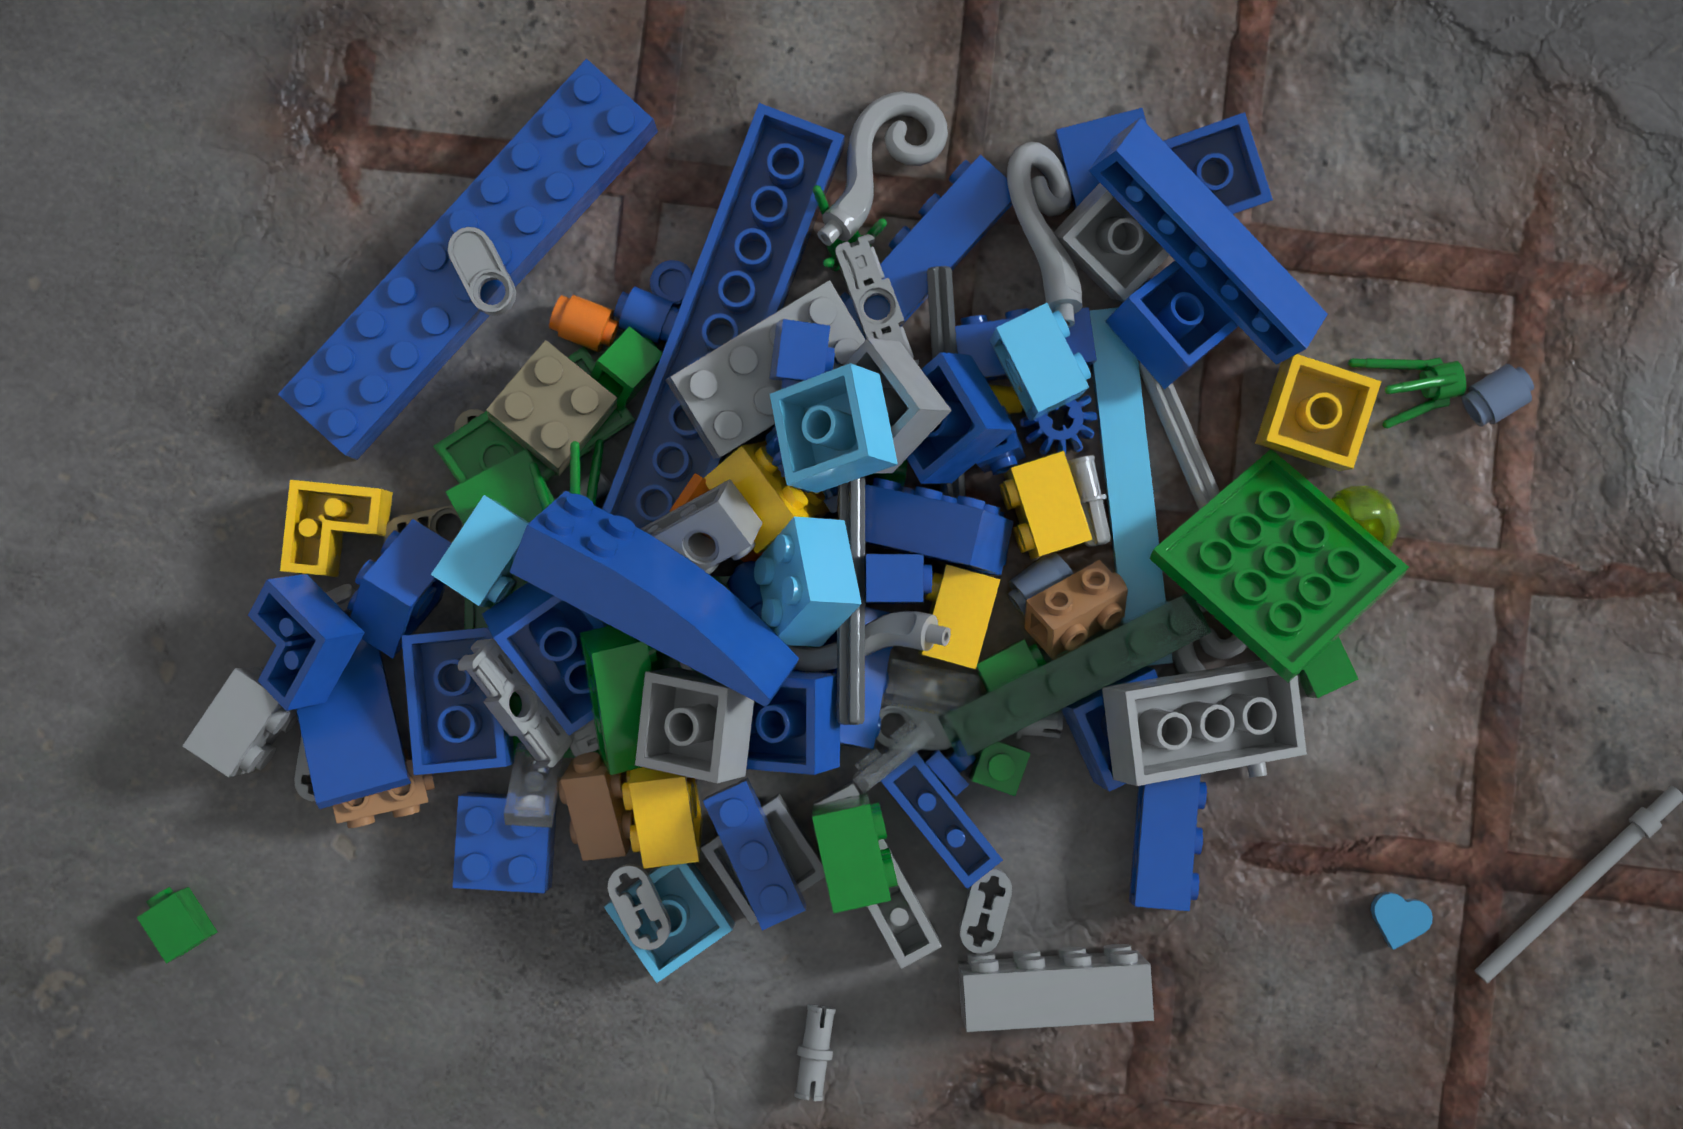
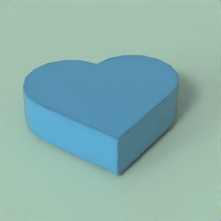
(1400, 918)

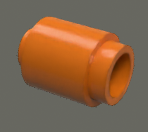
(584, 322)

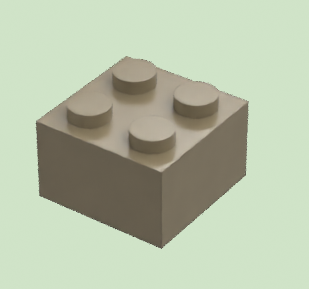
(551, 407)

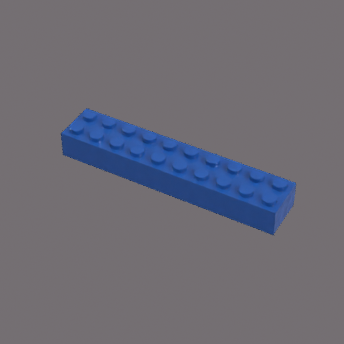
(735, 286)
(422, 307)

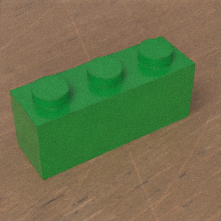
(616, 683)

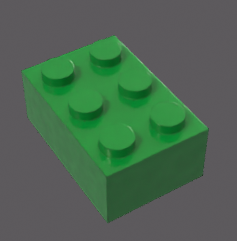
(850, 852)

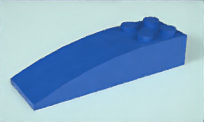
(651, 594)

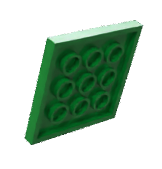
(1279, 564)

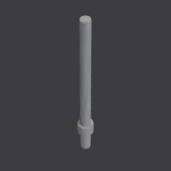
(1642, 824)

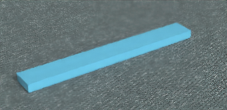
(1126, 469)

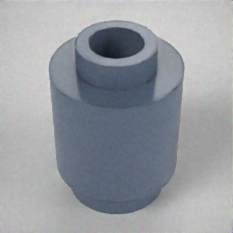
(1498, 395)
(1037, 578)

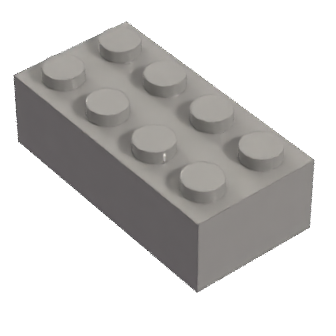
(731, 386)
(1202, 722)
(1055, 989)

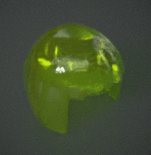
(1371, 510)

